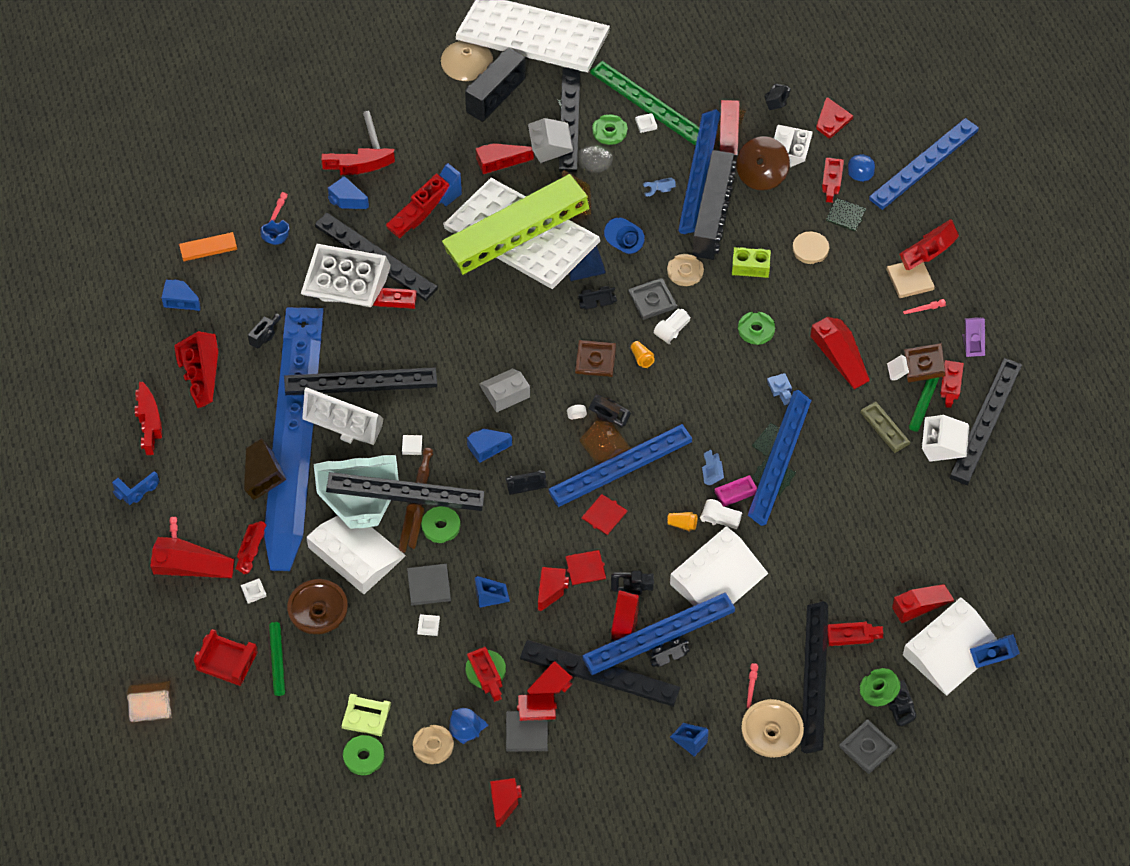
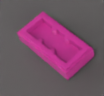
(736, 491)

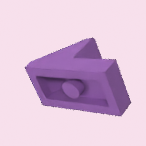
(974, 337)

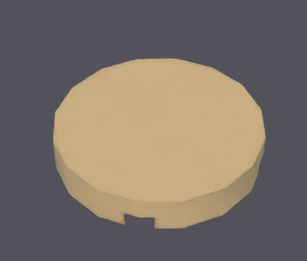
(810, 247)
(688, 274)
(428, 748)

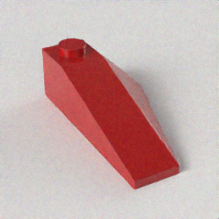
(841, 349)
(199, 357)
(183, 558)

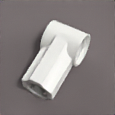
(670, 328)
(716, 513)

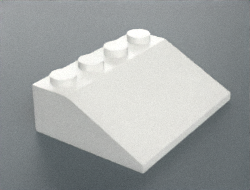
(346, 275)
(341, 416)
(355, 553)
(718, 568)
(945, 645)

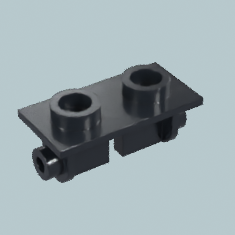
(589, 298)
(526, 482)
(676, 647)

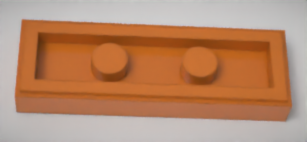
(208, 246)

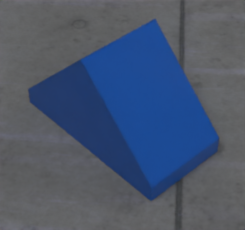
(490, 592)
(691, 737)

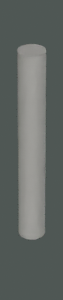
(371, 130)

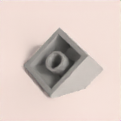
(550, 139)
(506, 389)

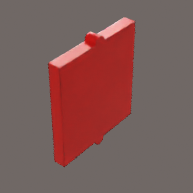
(604, 514)
(585, 567)
(536, 707)

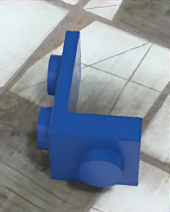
(135, 494)

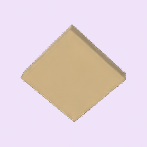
(910, 281)

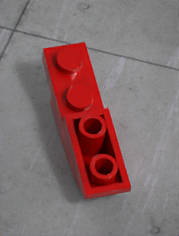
(363, 162)
(420, 207)
(931, 246)
(149, 417)

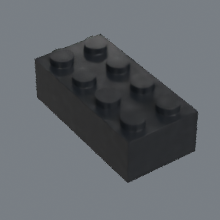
(495, 84)

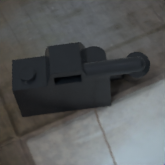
(777, 96)
(263, 331)
(609, 410)
(633, 582)
(901, 705)

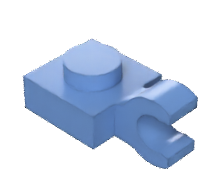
(663, 185)
(780, 386)
(713, 469)

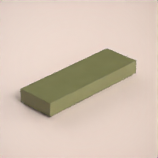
(885, 427)

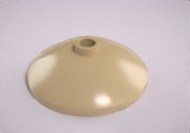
(465, 60)
(772, 717)

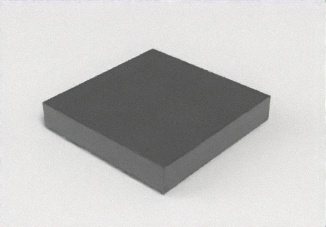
(652, 298)
(429, 584)
(525, 735)
(868, 746)

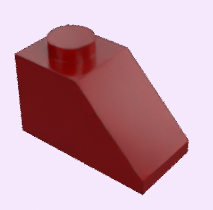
(552, 586)
(551, 681)
(504, 798)

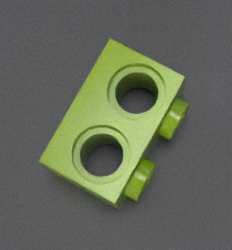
(751, 262)

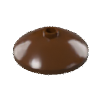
(772, 170)
(313, 597)

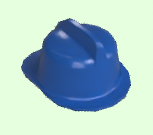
(624, 235)
(465, 725)

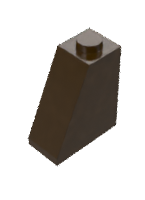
(261, 470)

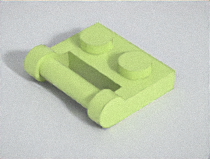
(365, 721)

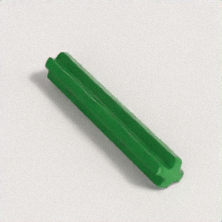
(923, 404)
(277, 658)

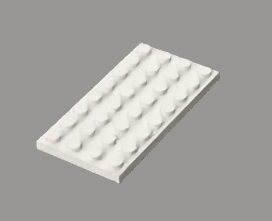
(534, 33)
(544, 257)

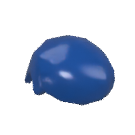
(861, 167)
(280, 230)

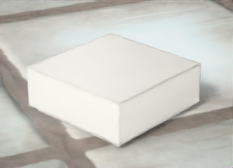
(646, 123)
(898, 367)
(412, 445)
(253, 590)
(428, 625)

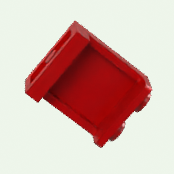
(225, 658)

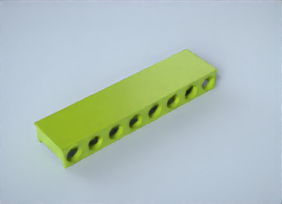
(516, 221)

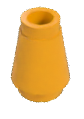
(642, 355)
(683, 520)

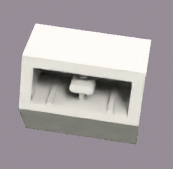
(795, 141)
(944, 438)

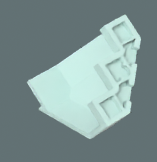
(356, 510)

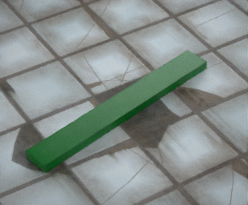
(646, 101)

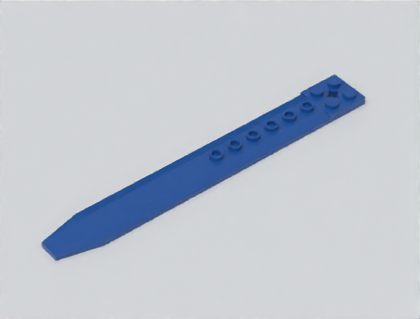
(292, 440)

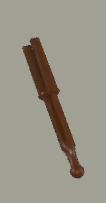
(415, 511)

